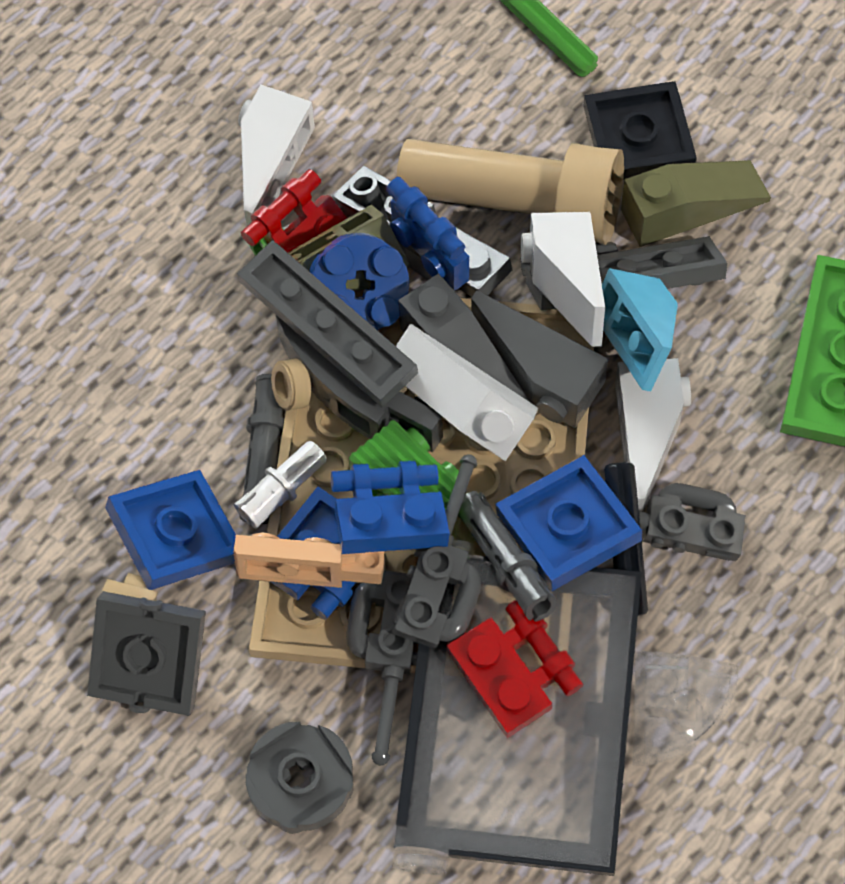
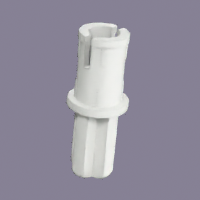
(280, 484)

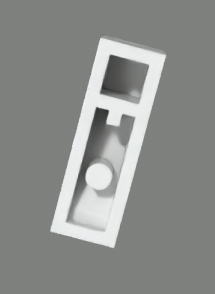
(272, 137)
(567, 268)
(466, 394)
(650, 421)

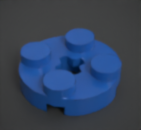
(380, 265)

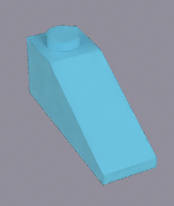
(639, 322)

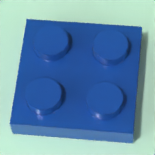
(568, 522)
(173, 529)

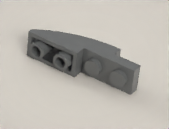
(486, 264)
(353, 404)

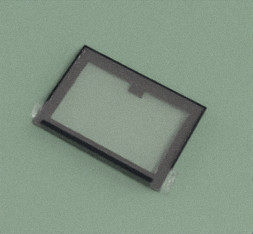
(554, 785)

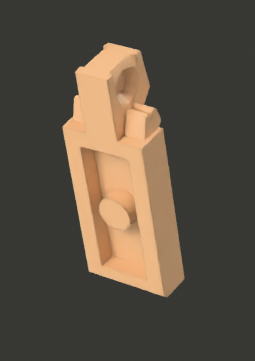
(303, 562)

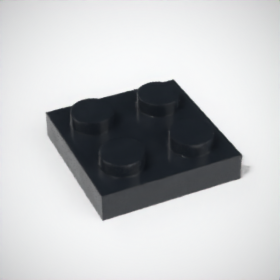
(642, 123)

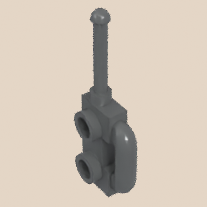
(683, 531)
(435, 567)
(381, 651)

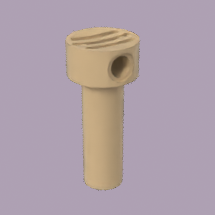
(584, 182)

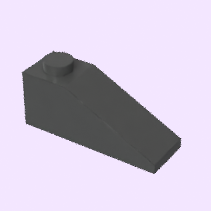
(448, 320)
(548, 366)

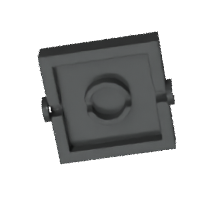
(146, 653)

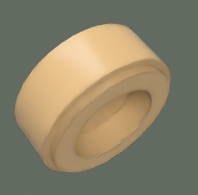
(291, 384)

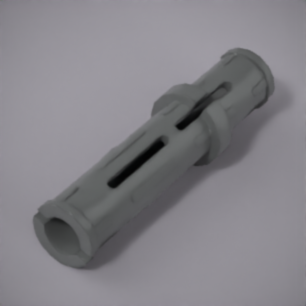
(265, 433)
(514, 569)

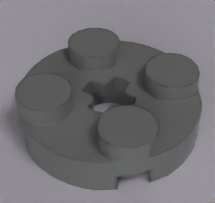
(296, 807)

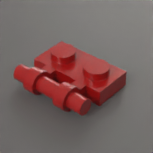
(311, 220)
(501, 677)

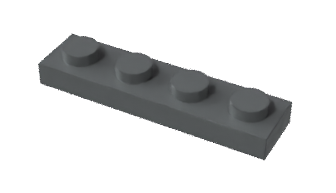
(674, 263)
(327, 323)

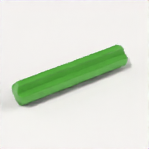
(555, 35)

